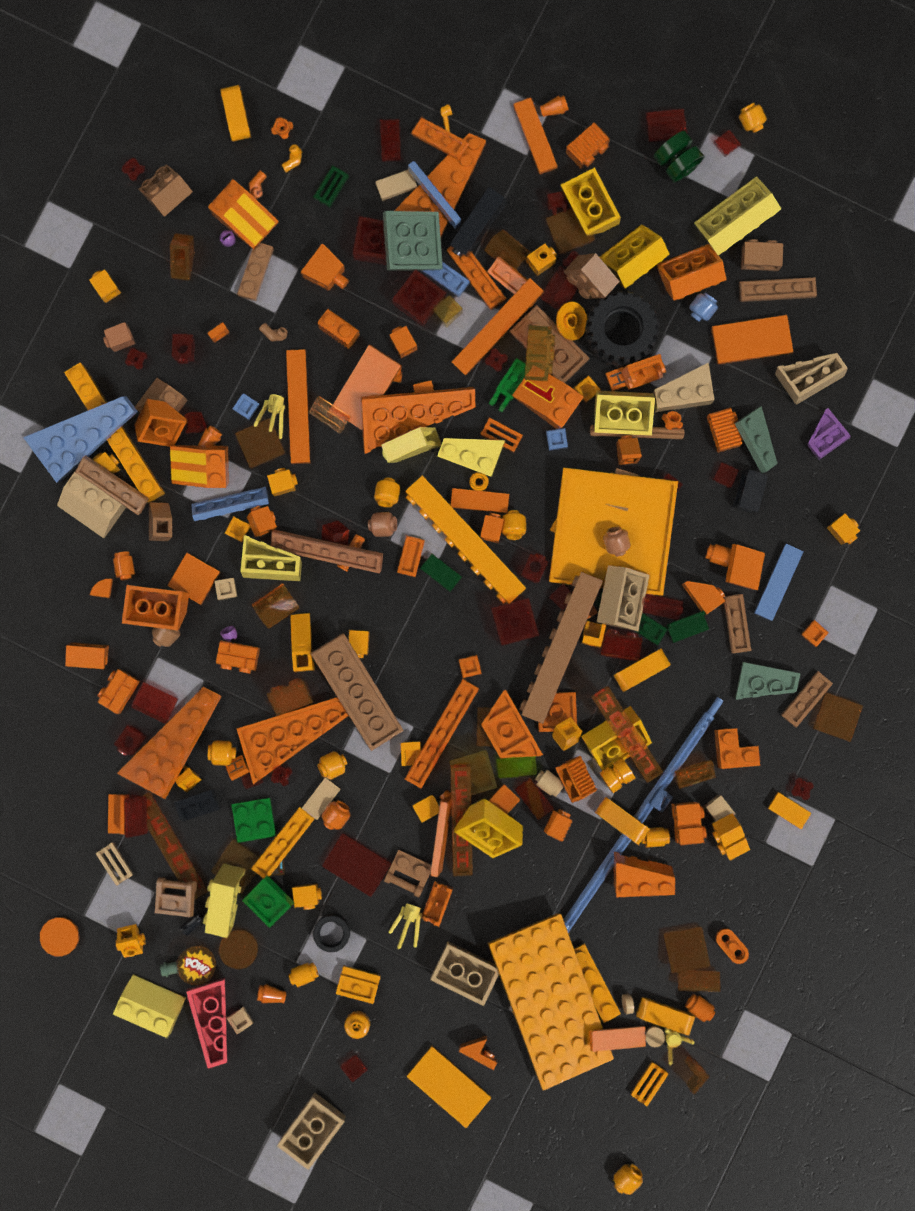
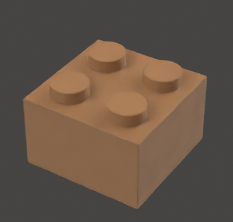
(591, 276)

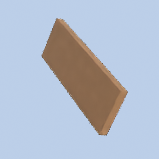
(357, 691)

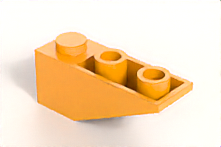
(301, 643)

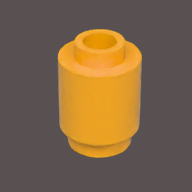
(656, 837)
(303, 974)

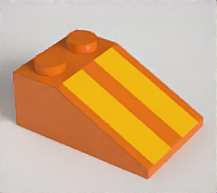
(242, 214)
(200, 466)

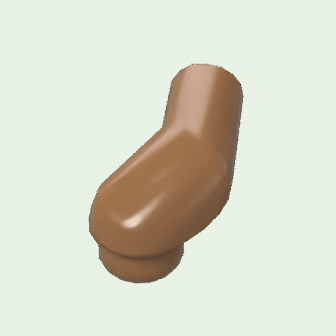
(273, 335)

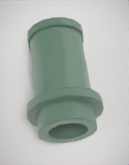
(168, 968)

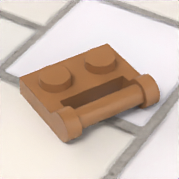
(412, 867)
(172, 903)

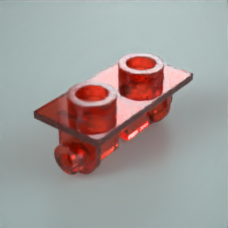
(662, 607)

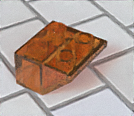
(290, 697)

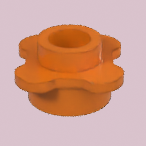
(280, 122)
(672, 420)

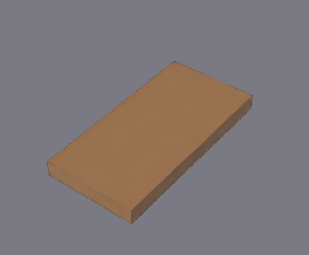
(567, 355)

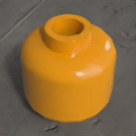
(752, 117)
(387, 492)
(514, 525)
(221, 753)
(332, 765)
(360, 1018)
(628, 1179)

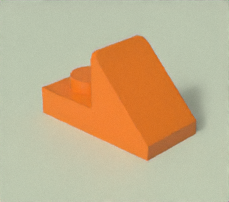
(473, 1050)

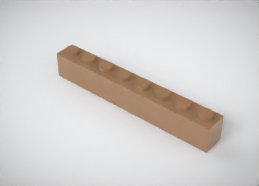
(561, 648)

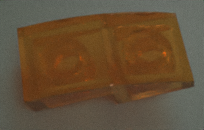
(699, 981)

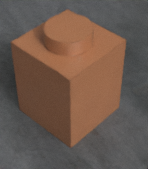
(118, 337)

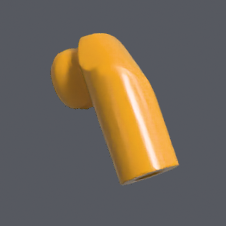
(294, 160)

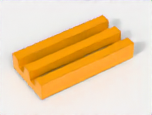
(641, 1097)

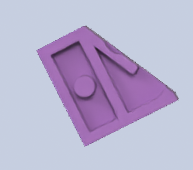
(827, 435)

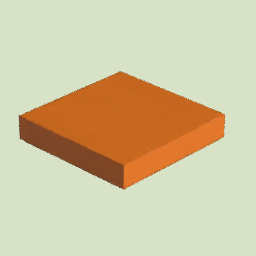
(745, 567)
(194, 578)
(561, 709)

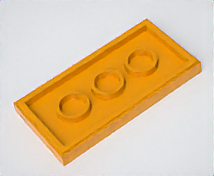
(449, 1086)

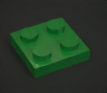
(254, 820)
(268, 901)

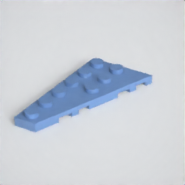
(68, 441)

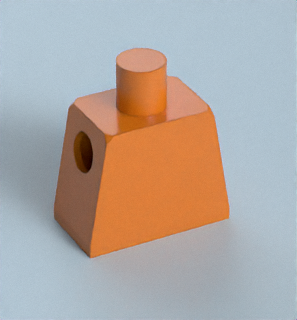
(325, 269)

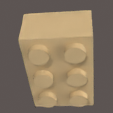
(465, 973)
(311, 1131)

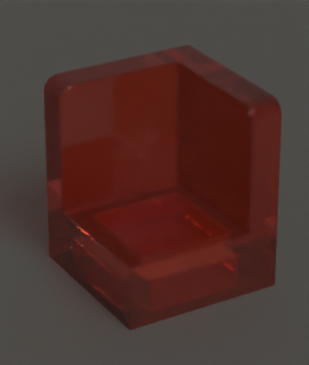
(335, 533)

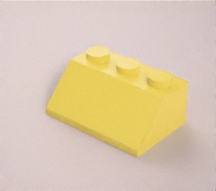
(624, 412)
(149, 1006)

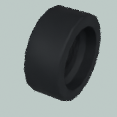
(331, 918)

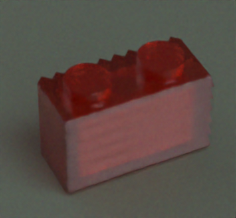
(621, 646)

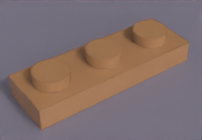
(255, 272)

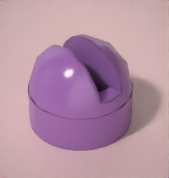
(229, 241)
(229, 633)

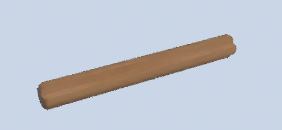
(657, 432)

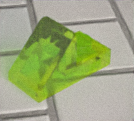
(516, 767)

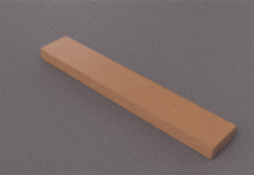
(327, 551)

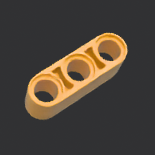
(235, 113)
(642, 670)
(622, 820)
(665, 1016)

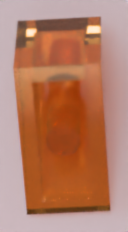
(181, 256)

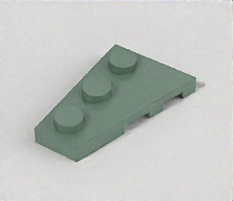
(757, 439)
(763, 680)

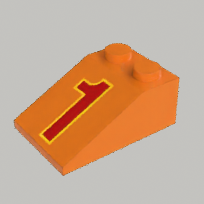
(548, 399)

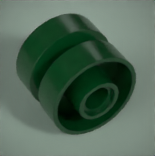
(681, 159)

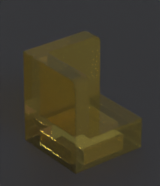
(448, 311)

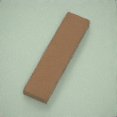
(778, 289)
(111, 485)

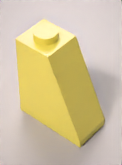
(411, 444)

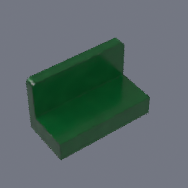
(687, 627)

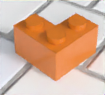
(730, 754)

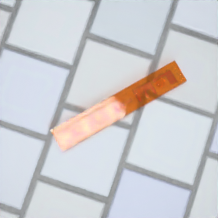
(627, 734)
(460, 803)
(171, 847)

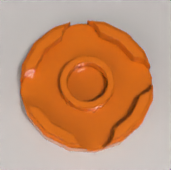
(59, 936)

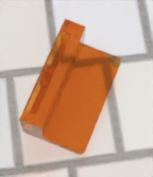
(508, 249)
(275, 606)
(699, 1077)

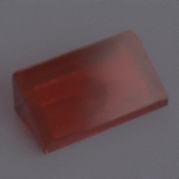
(534, 798)
(135, 815)

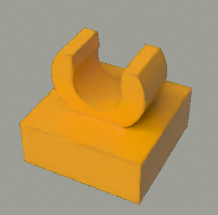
(187, 779)

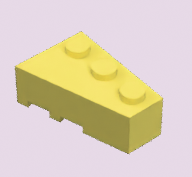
(472, 453)
(268, 562)
(223, 900)

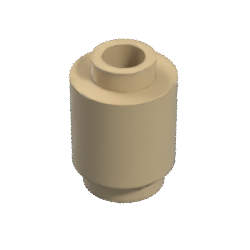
(549, 783)

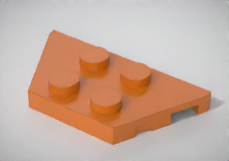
(508, 730)

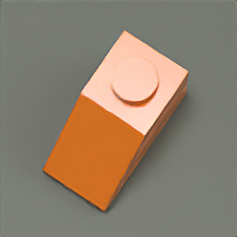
(628, 450)
(704, 596)

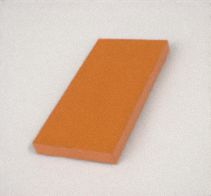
(752, 339)
(369, 378)

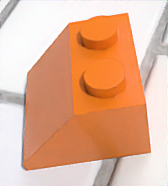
(159, 423)

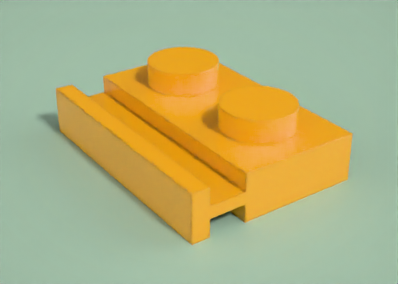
(358, 984)

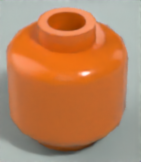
(336, 815)

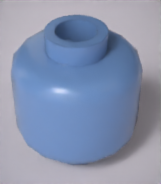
(703, 307)

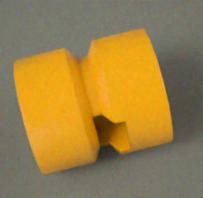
(617, 775)

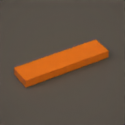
(535, 136)
(478, 279)
(441, 837)

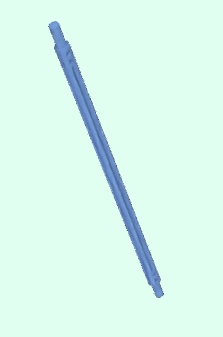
(642, 813)

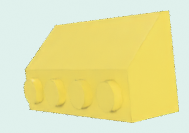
(737, 215)

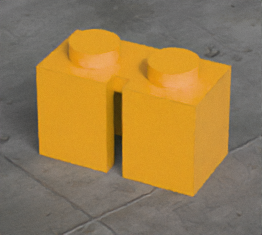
(730, 836)

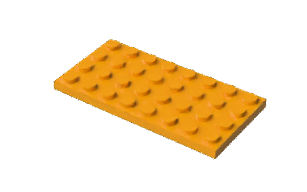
(549, 1000)

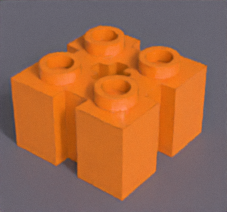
(688, 823)

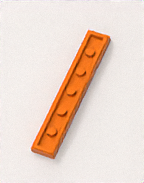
(497, 326)
(298, 406)
(441, 733)

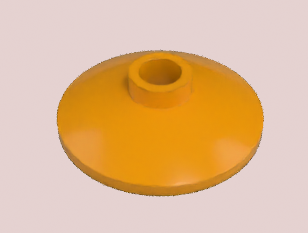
(577, 320)

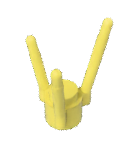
(275, 406)
(410, 913)
(674, 1040)

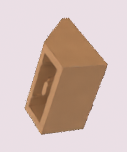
(165, 190)

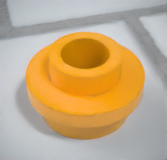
(483, 477)

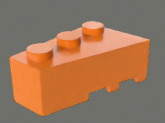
(642, 878)

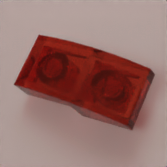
(390, 140)

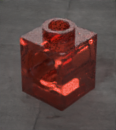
(180, 340)
(534, 576)
(137, 736)

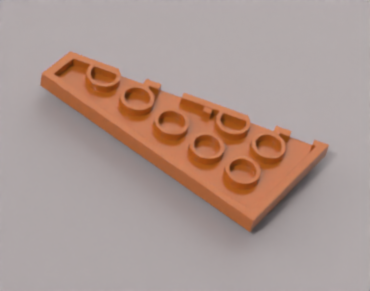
(449, 179)
(397, 414)
(281, 737)
(165, 754)

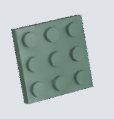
(412, 240)

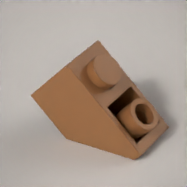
(160, 522)

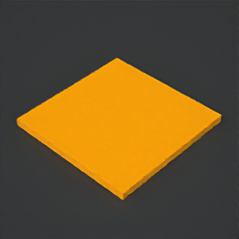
(586, 518)

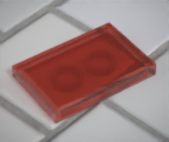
(356, 864)

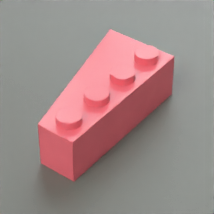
(209, 1014)

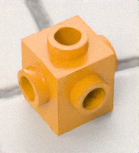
(130, 941)

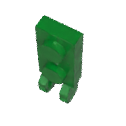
(509, 384)

